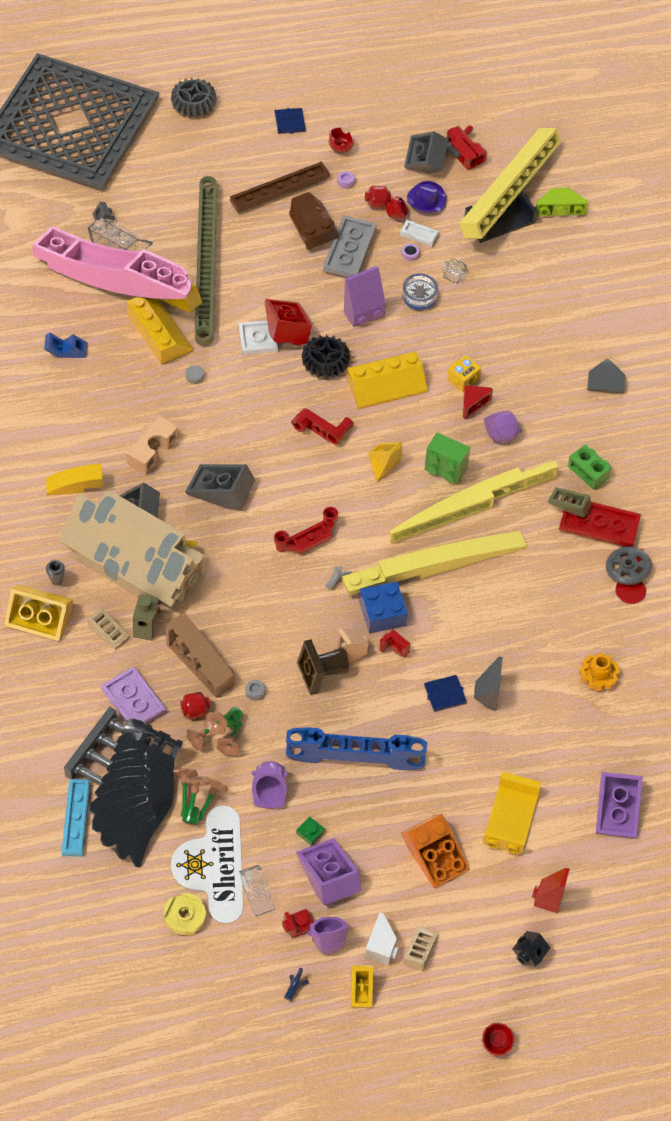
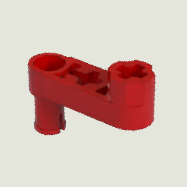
(331, 433)

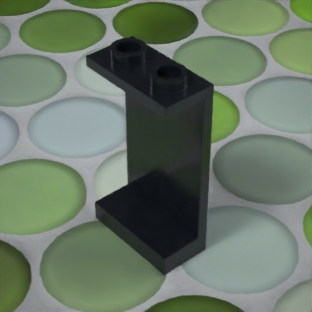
(516, 216)

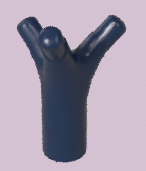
(295, 984)

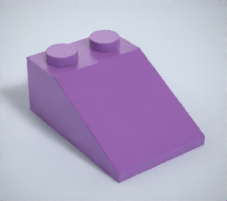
(364, 297)
(619, 804)
(330, 871)

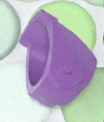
(502, 426)
(269, 785)
(328, 934)

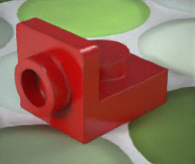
(397, 643)
(297, 923)

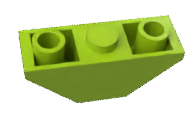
(561, 202)

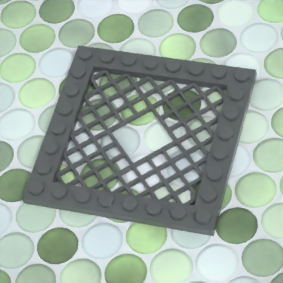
(140, 105)

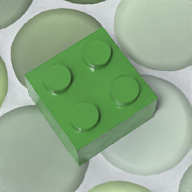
(447, 458)

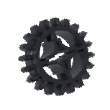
(314, 356)

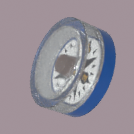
(420, 291)

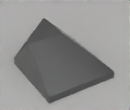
(488, 685)

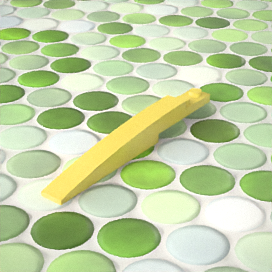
(473, 500)
(434, 560)

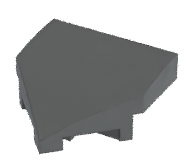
(606, 378)

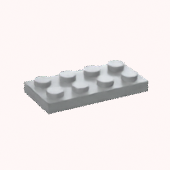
(349, 250)

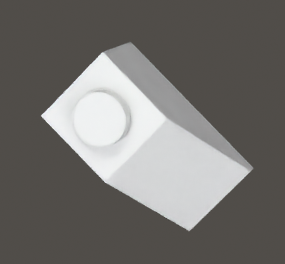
(382, 942)

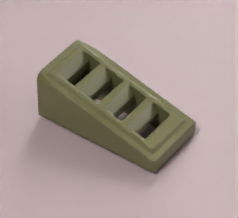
(580, 508)

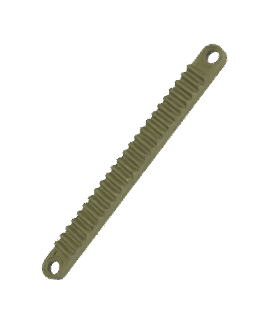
(206, 259)

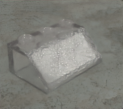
(116, 235)

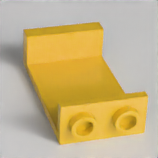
(512, 813)

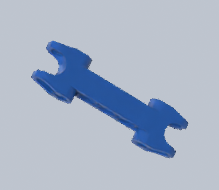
(318, 746)

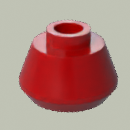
(397, 208)

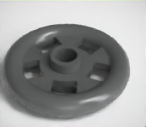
(631, 569)

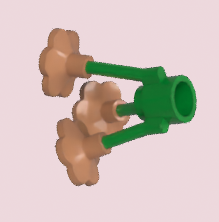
(216, 725)
(190, 813)

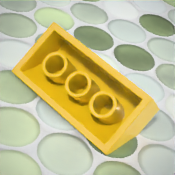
(157, 328)
(387, 380)

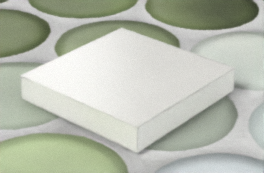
(256, 338)

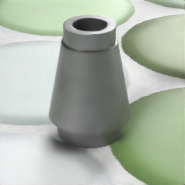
(55, 571)

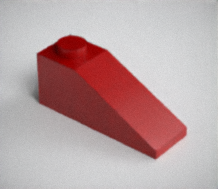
(550, 891)

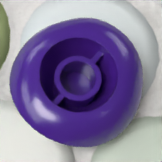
(427, 197)

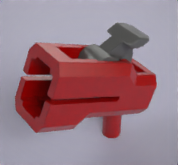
(464, 148)

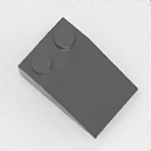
(222, 484)

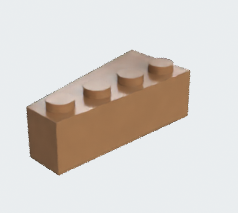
(198, 655)

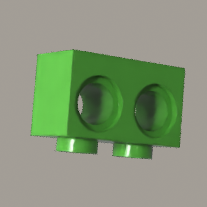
(585, 464)

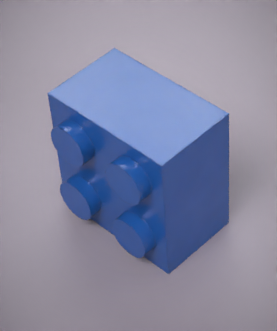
(383, 607)

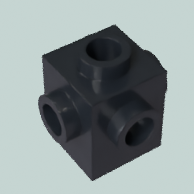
(531, 948)

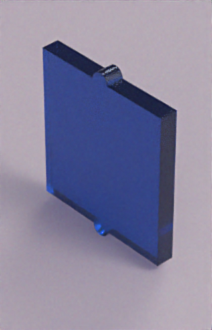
(290, 120)
(445, 693)

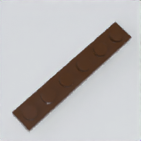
(279, 187)

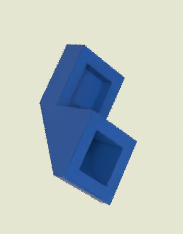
(69, 348)

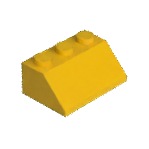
(38, 612)

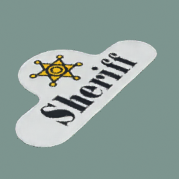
(214, 864)

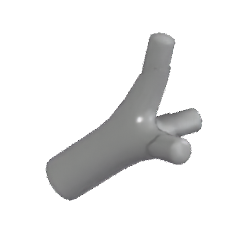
(336, 577)

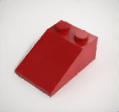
(287, 322)

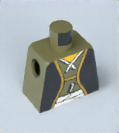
(148, 611)

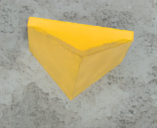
(384, 458)

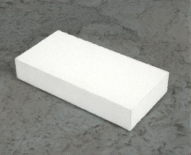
(419, 233)

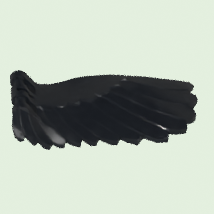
(135, 790)

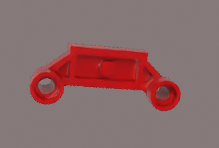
(309, 537)

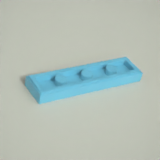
(75, 817)

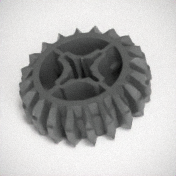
(193, 97)

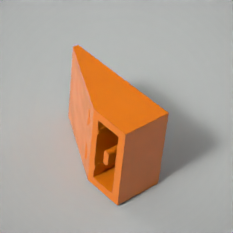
(435, 850)

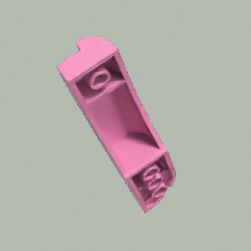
(112, 268)

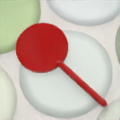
(631, 593)

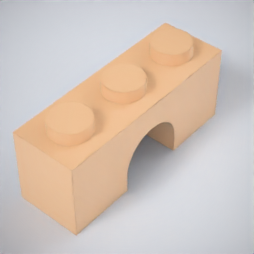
(158, 434)

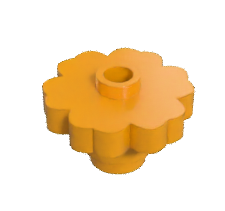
(599, 671)

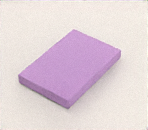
(133, 697)

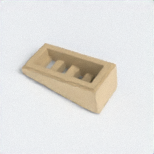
(98, 620)
(415, 962)

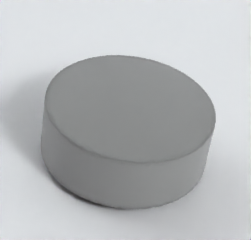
(194, 374)
(255, 690)

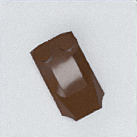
(312, 220)

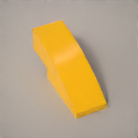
(75, 480)

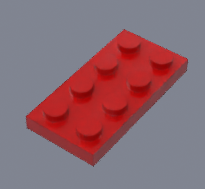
(603, 524)

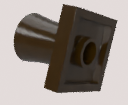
(315, 666)

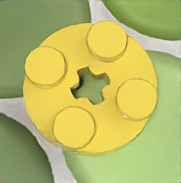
(187, 925)

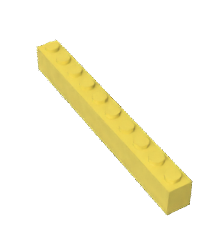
(510, 183)

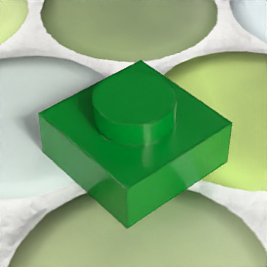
(310, 831)

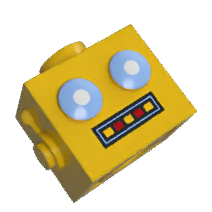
(463, 373)

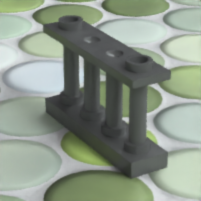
(87, 748)

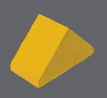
(361, 985)

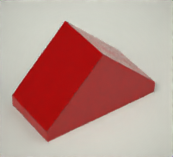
(475, 398)

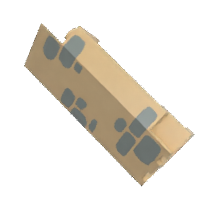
(133, 548)

